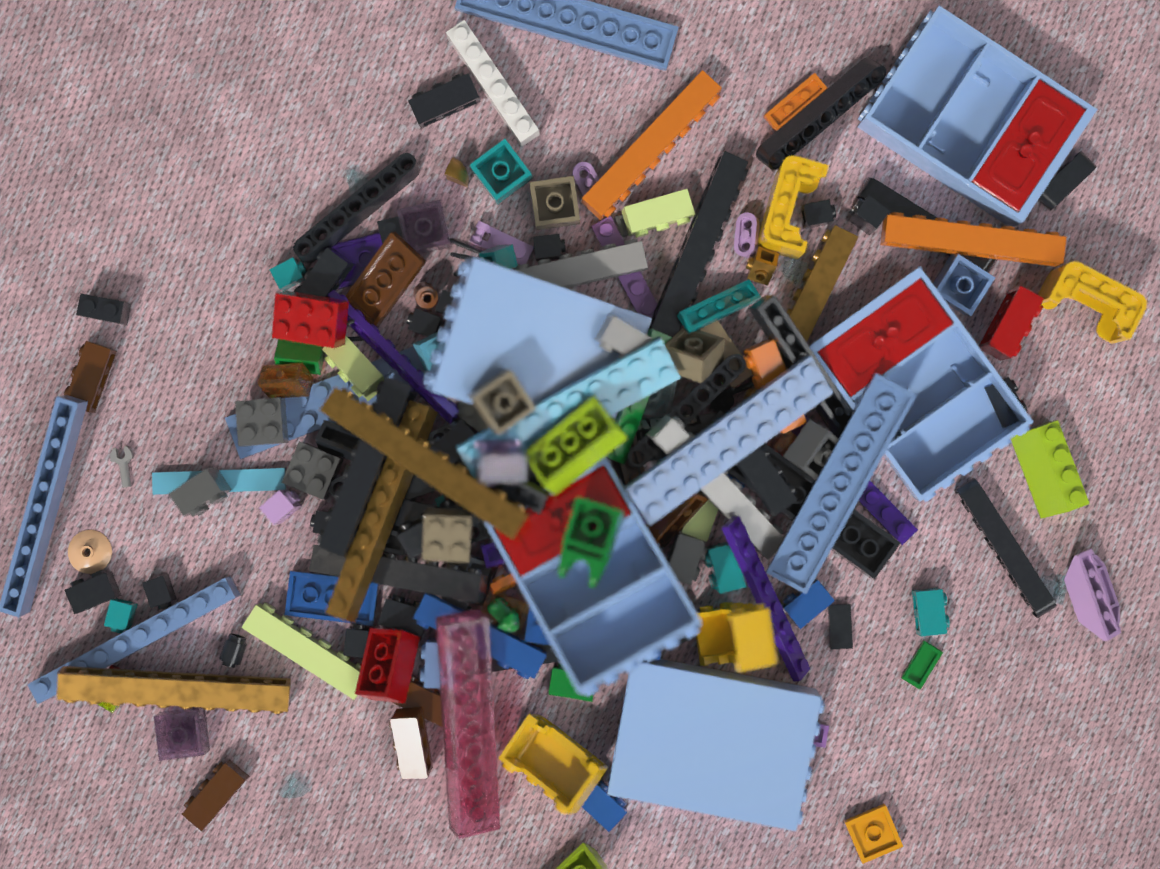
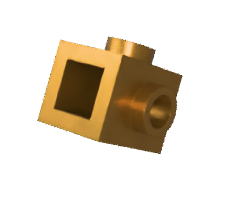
(762, 265)

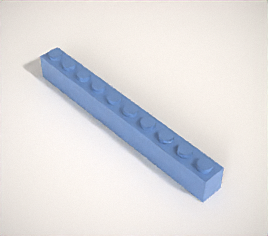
(42, 505)
(142, 634)

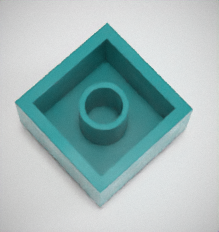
(501, 171)
(725, 570)

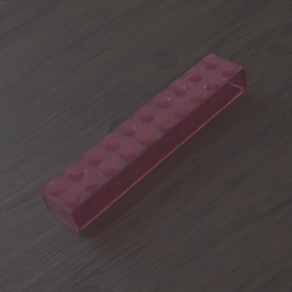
(468, 723)

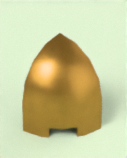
(457, 172)

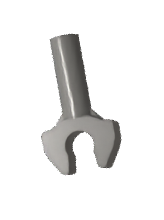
(123, 464)

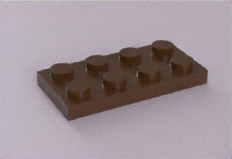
(385, 279)

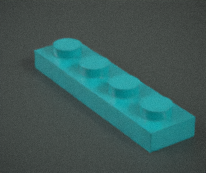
(718, 306)

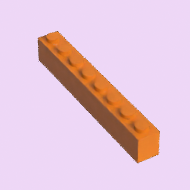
(651, 145)
(973, 240)

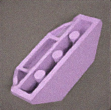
(1093, 595)

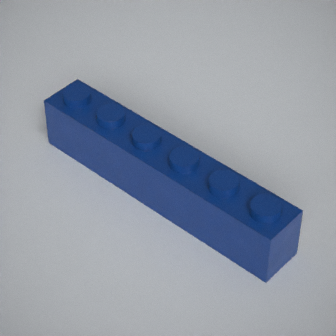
(504, 646)

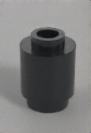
(233, 650)

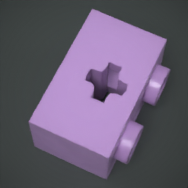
(281, 506)

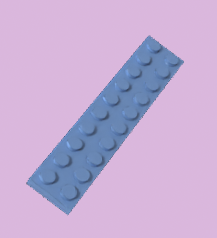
(584, 25)
(304, 412)
(728, 440)
(841, 483)

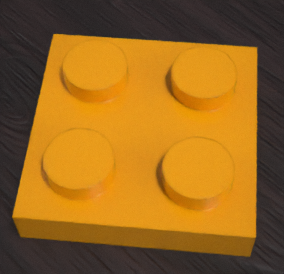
(873, 833)

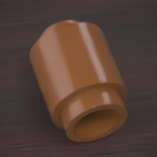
(423, 289)

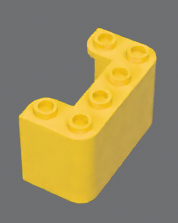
(793, 176)
(1117, 303)
(736, 635)
(553, 762)

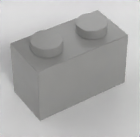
(620, 337)

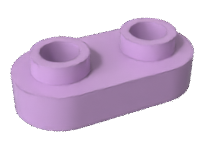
(587, 183)
(744, 236)

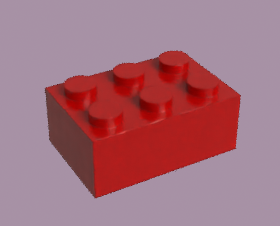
(310, 319)
(1011, 323)
(387, 665)

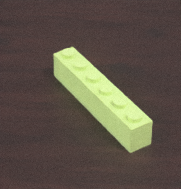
(303, 648)

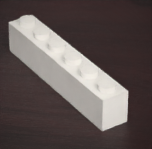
(492, 83)

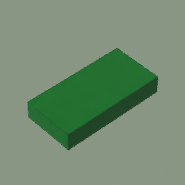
(921, 664)

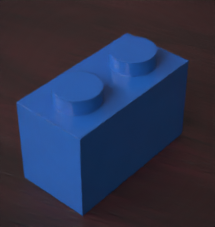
(805, 607)
(605, 808)

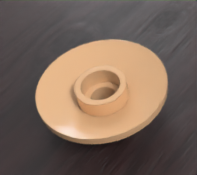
(100, 551)

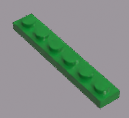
(630, 417)

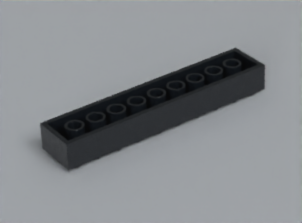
(860, 540)

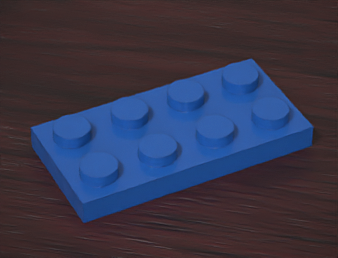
(310, 595)

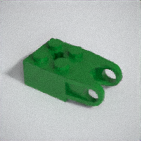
(590, 547)

